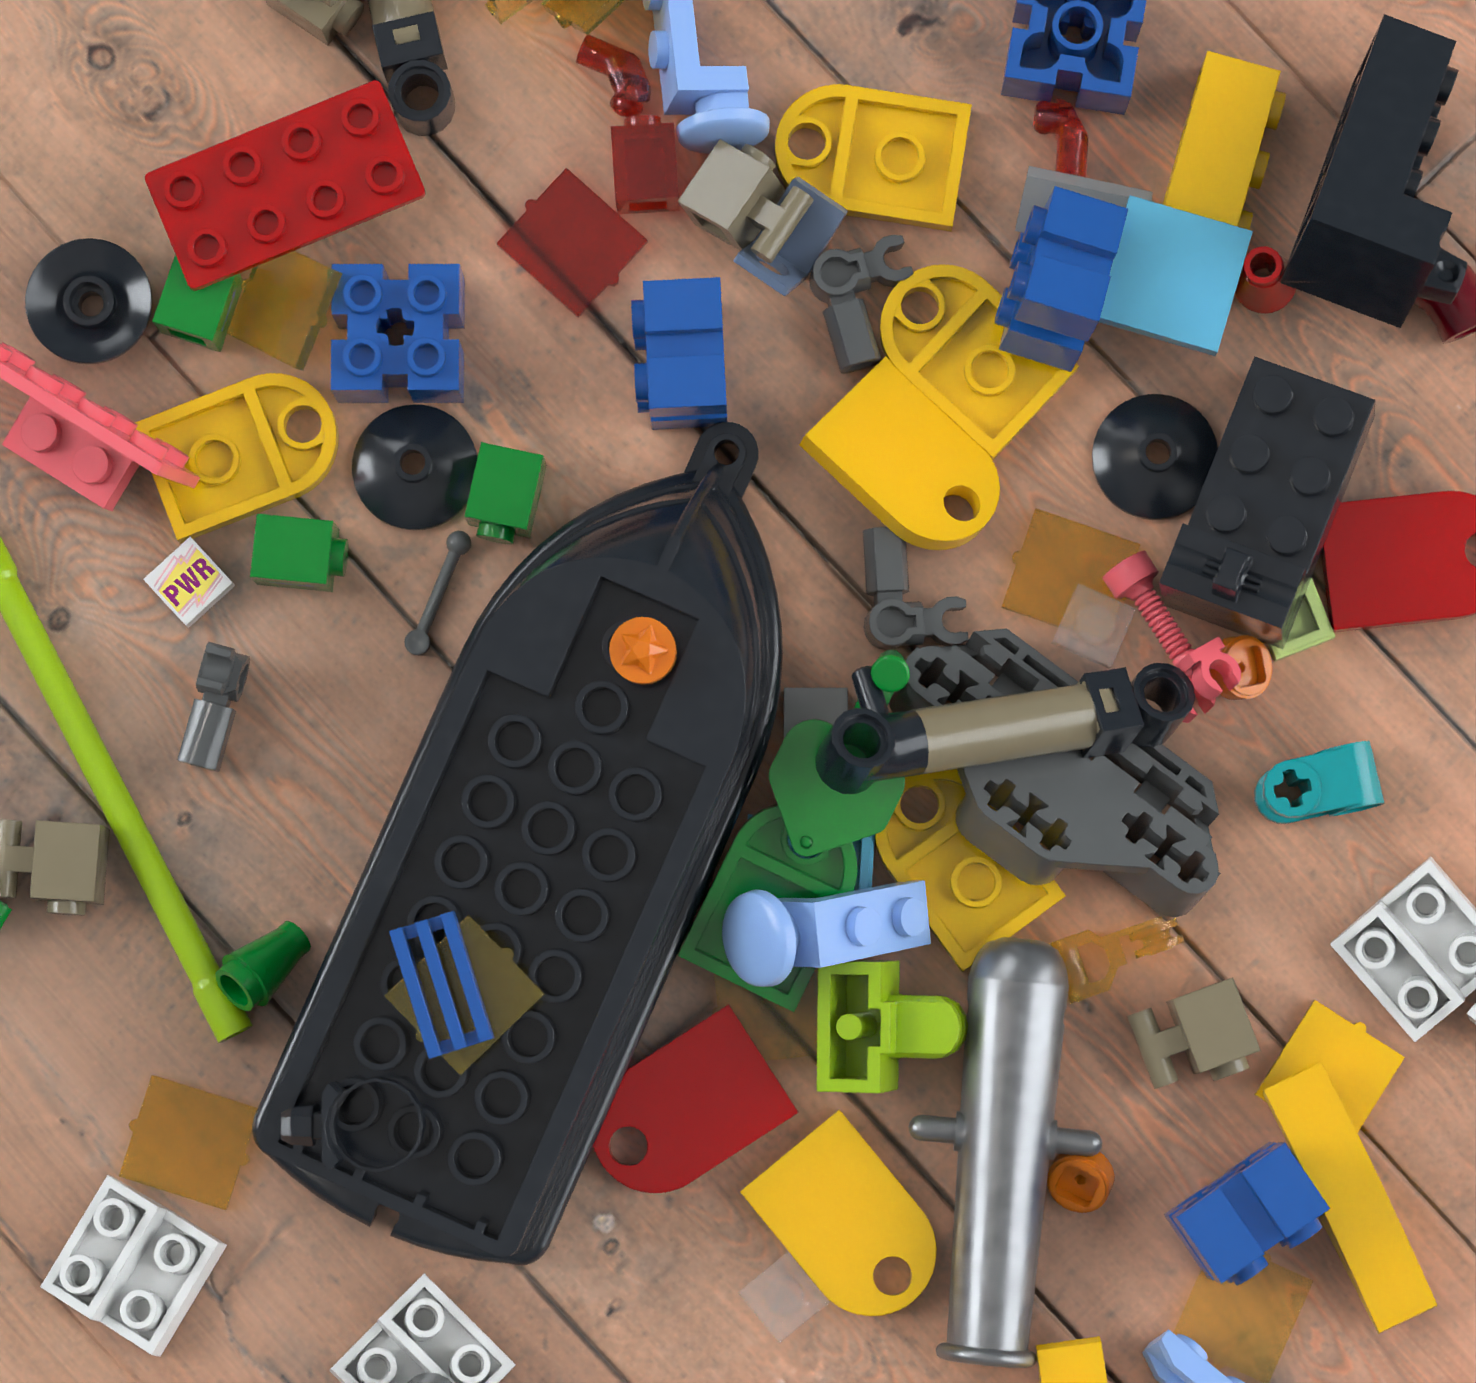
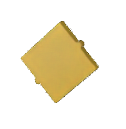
(1353, 1059)

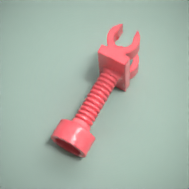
(1134, 580)

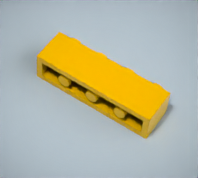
(1223, 139)

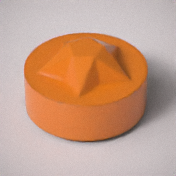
(643, 650)
(1254, 665)
(1080, 1181)

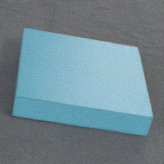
(1174, 275)

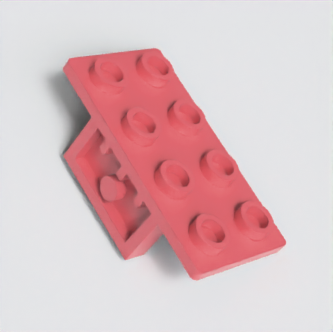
(80, 440)

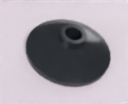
(72, 275)
(1131, 478)
(422, 498)

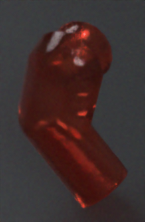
(624, 73)
(1069, 134)

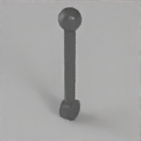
(417, 640)

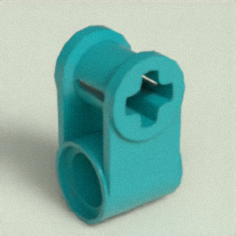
(1330, 784)

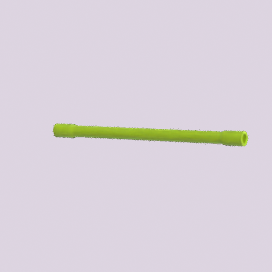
(117, 804)

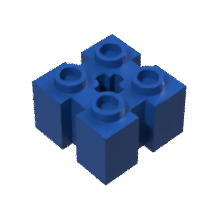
(1095, 69)
(1060, 278)
(685, 353)
(426, 362)
(1248, 1212)

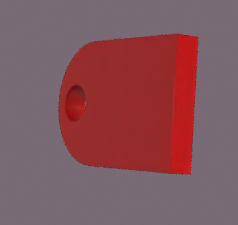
(1400, 561)
(694, 1105)

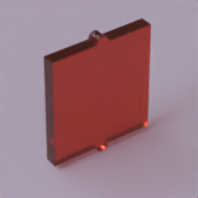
(572, 242)

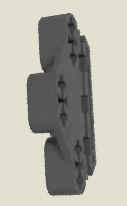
(1068, 801)

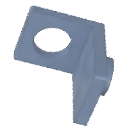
(802, 247)

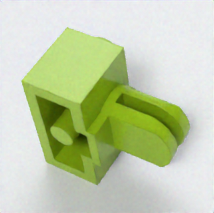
(871, 1026)

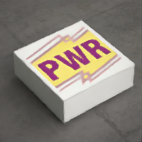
(189, 582)

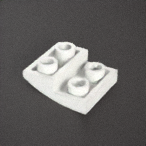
(1415, 949)
(133, 1266)
(423, 1335)

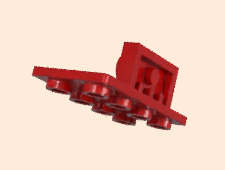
(285, 185)

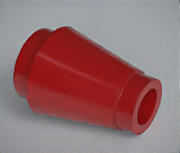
(1263, 293)

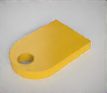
(882, 152)
(959, 359)
(242, 451)
(903, 460)
(966, 890)
(844, 1215)

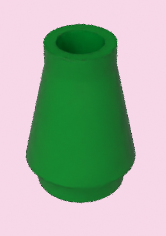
(260, 967)

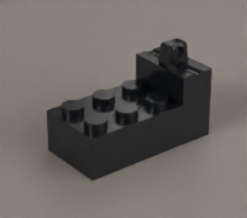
(1363, 229)
(1267, 503)

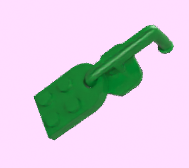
(821, 832)

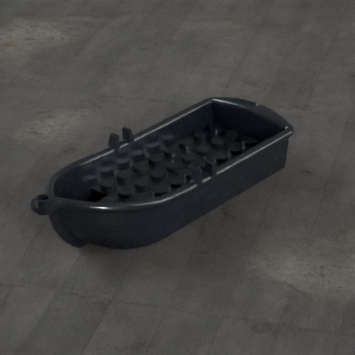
(573, 832)

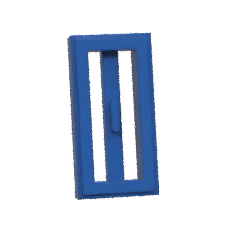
(425, 929)

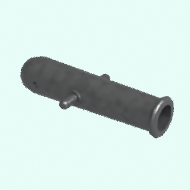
(1004, 1148)

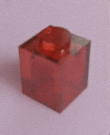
(645, 165)

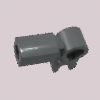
(836, 280)
(891, 619)
(211, 719)

